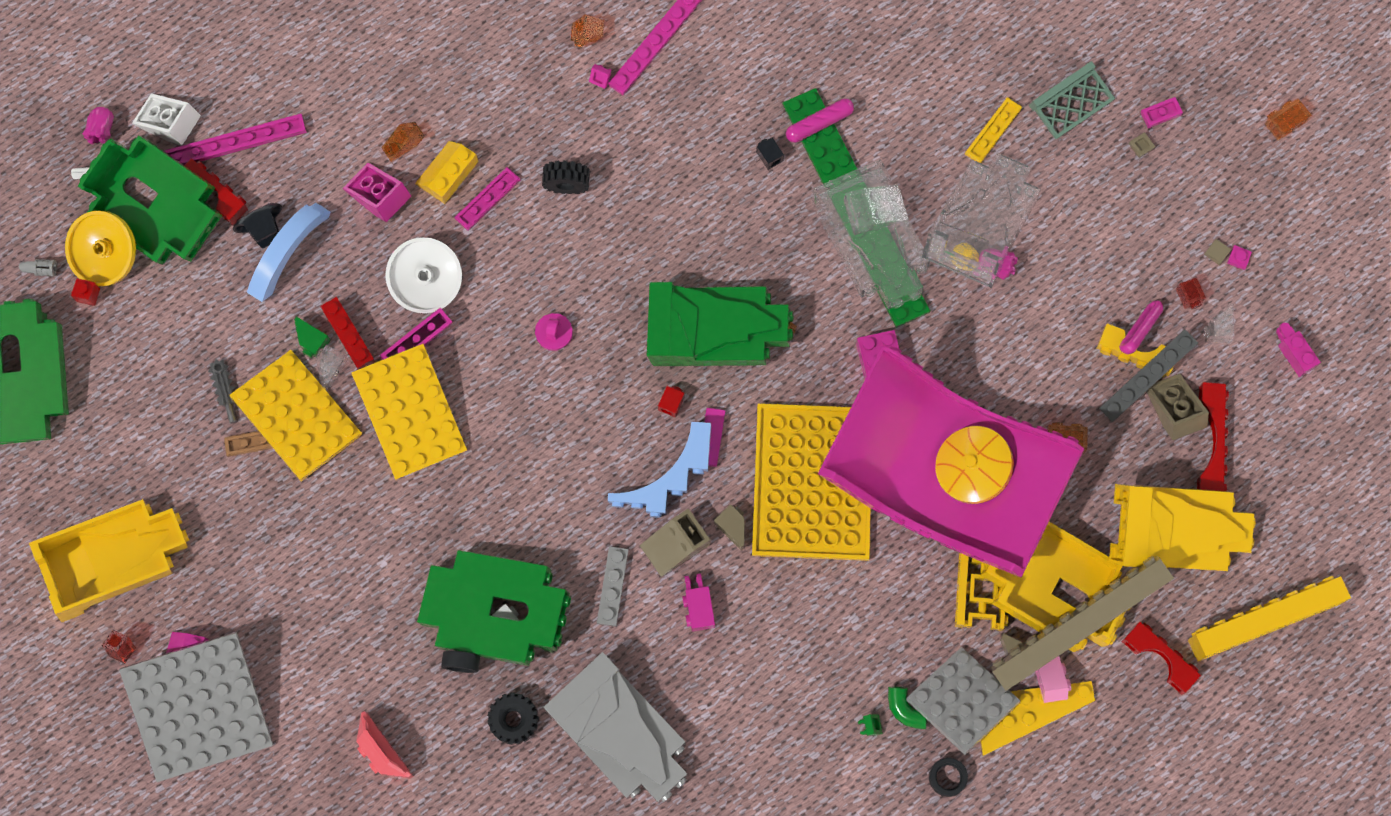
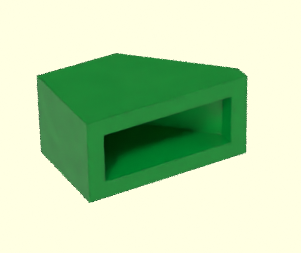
(310, 338)

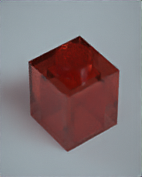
(1191, 294)
(118, 646)

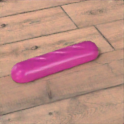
(819, 120)
(1141, 327)

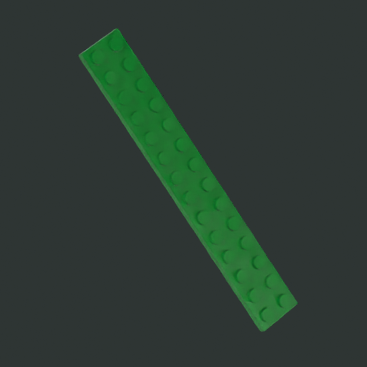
(832, 161)

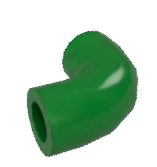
(902, 710)

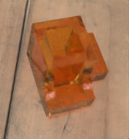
(586, 30)

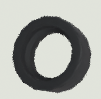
(460, 661)
(933, 777)

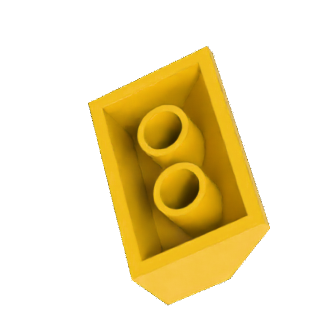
(447, 171)

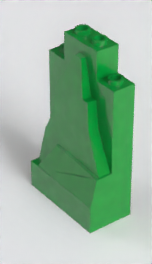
(714, 325)

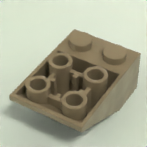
(675, 543)

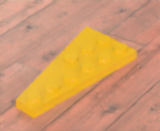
(1034, 714)

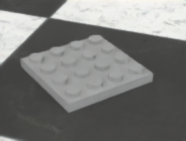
(963, 700)

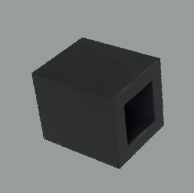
(769, 153)

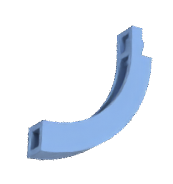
(282, 247)

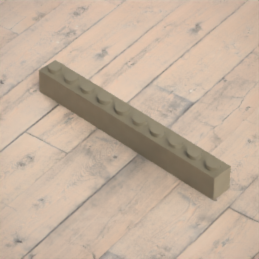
(1082, 622)

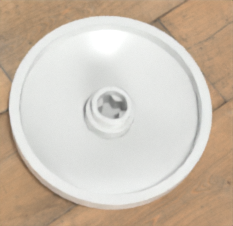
(423, 275)

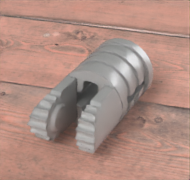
(35, 267)

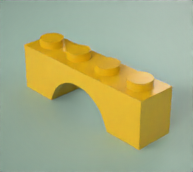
(1111, 340)

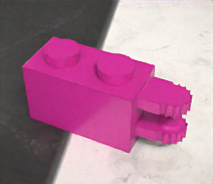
(1296, 350)
(698, 605)

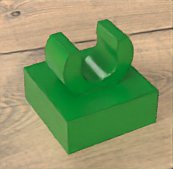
(872, 725)

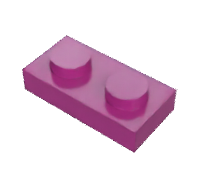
(1161, 112)

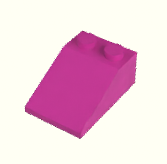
(377, 191)

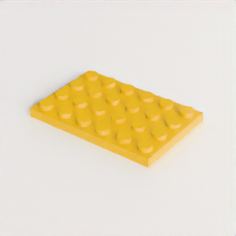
(409, 411)
(295, 415)

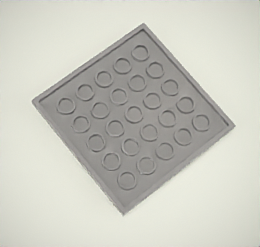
(196, 706)

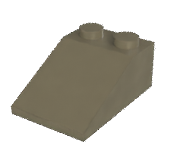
(1178, 407)

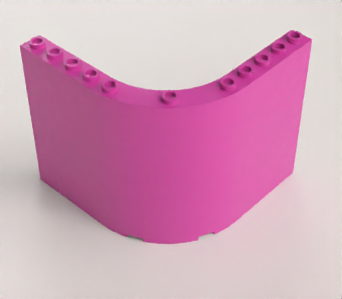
(890, 455)

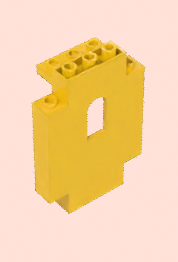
(1056, 557)

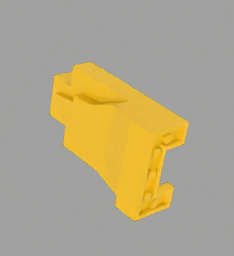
(1179, 527)
(107, 556)

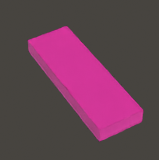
(716, 418)

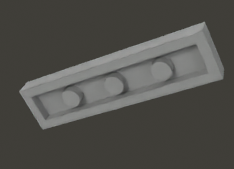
(612, 586)

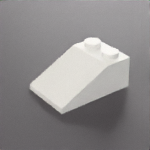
(167, 118)

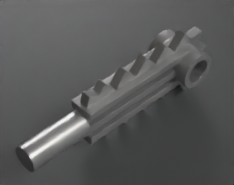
(223, 387)

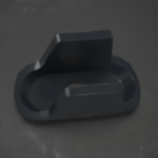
(260, 224)

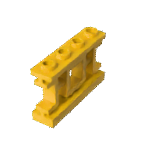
(967, 587)

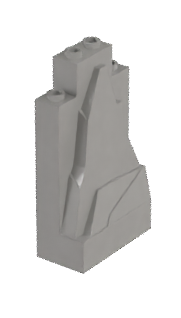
(619, 731)

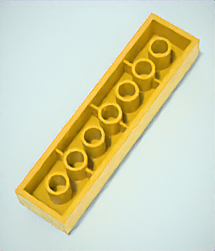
(1271, 617)

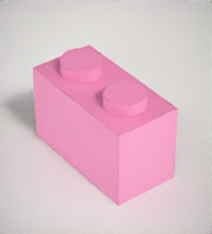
(1053, 681)

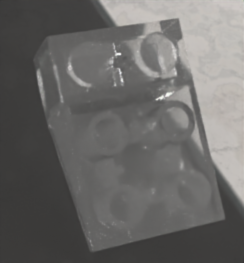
(875, 208)

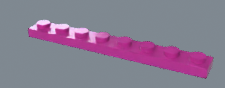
(652, 45)
(239, 140)

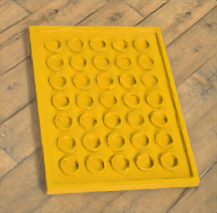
(795, 506)

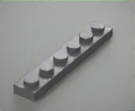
(1148, 375)

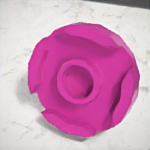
(553, 331)

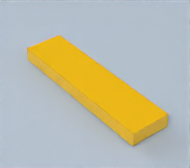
(993, 130)

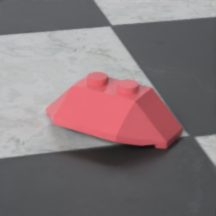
(378, 750)

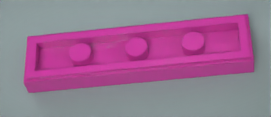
(487, 198)

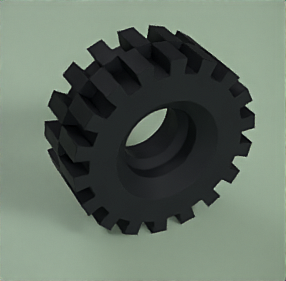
(565, 177)
(498, 714)

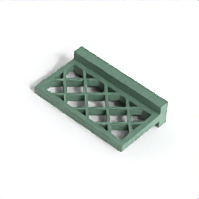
(1059, 91)

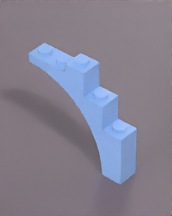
(654, 496)

